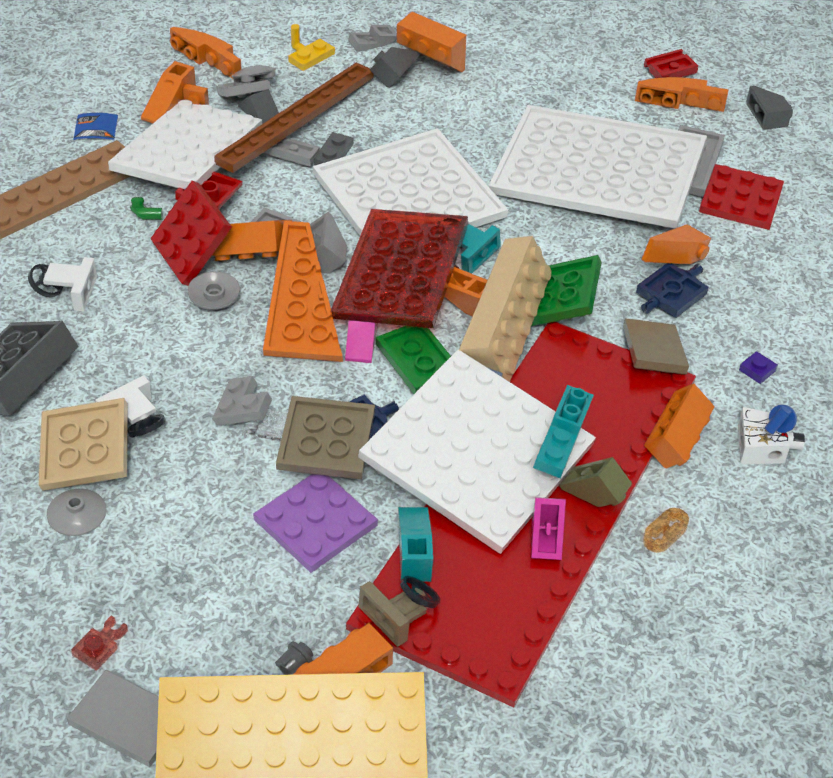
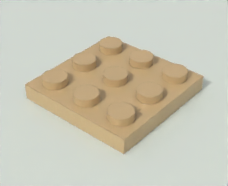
(83, 444)

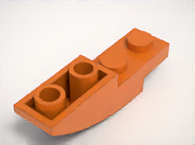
(205, 47)
(677, 90)

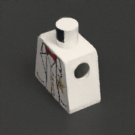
(759, 445)

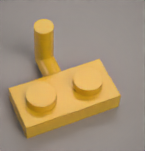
(308, 55)

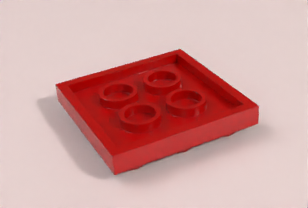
(741, 196)
(190, 233)

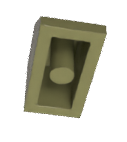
(598, 482)

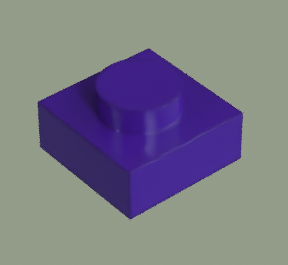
(758, 367)

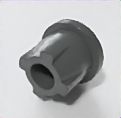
(294, 657)

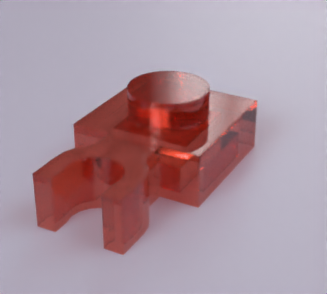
(98, 646)

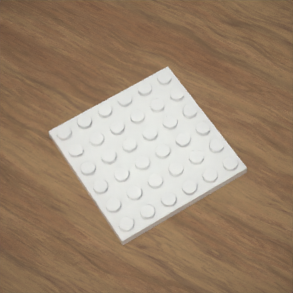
(410, 176)
(471, 450)

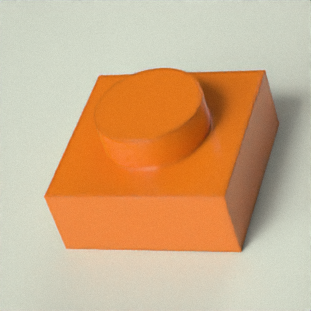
(196, 94)

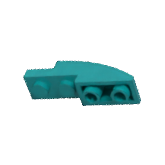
(563, 431)

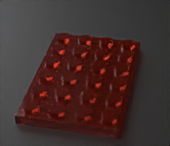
(400, 268)

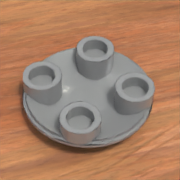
(258, 71)

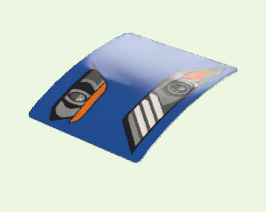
(96, 126)

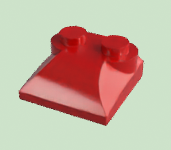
(218, 187)

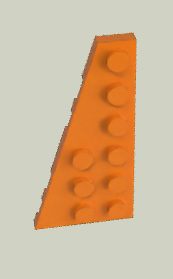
(299, 306)

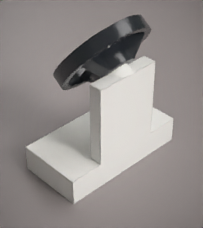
(58, 275)
(138, 396)

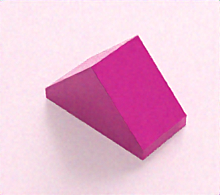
(360, 341)
(548, 528)

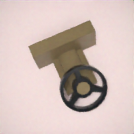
(395, 614)

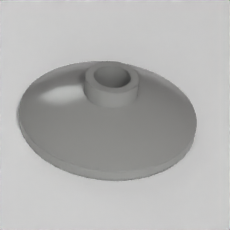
(213, 290)
(76, 520)

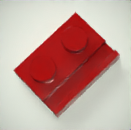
(671, 65)

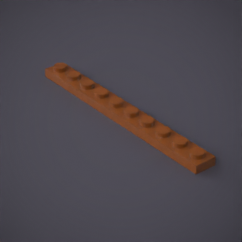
(292, 118)

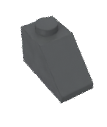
(392, 64)
(769, 108)

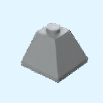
(329, 243)

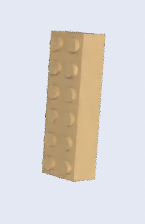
(507, 306)

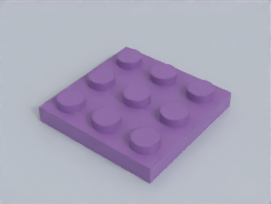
(315, 520)

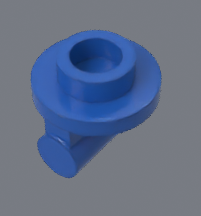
(781, 419)

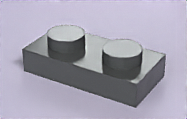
(334, 148)

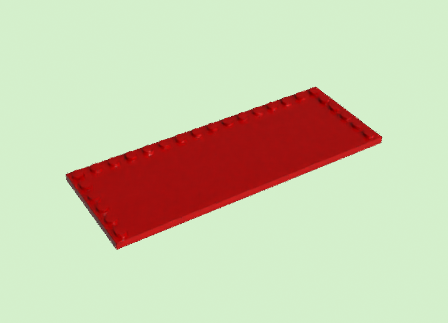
(507, 606)

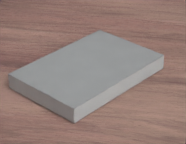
(119, 717)

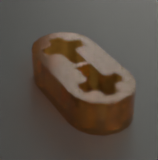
(670, 534)

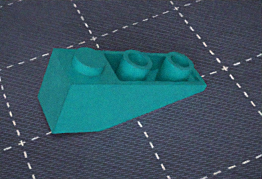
(415, 543)

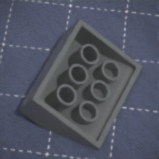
(29, 357)

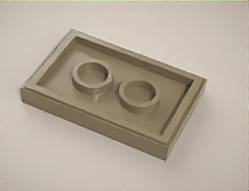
(655, 346)

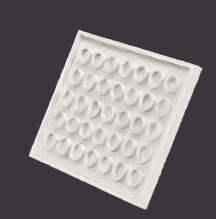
(599, 166)

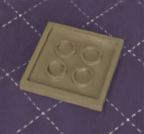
(325, 437)

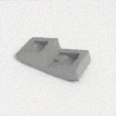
(376, 37)

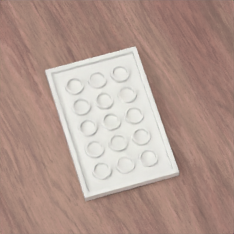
(183, 144)

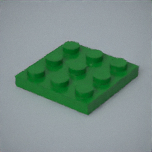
(569, 290)

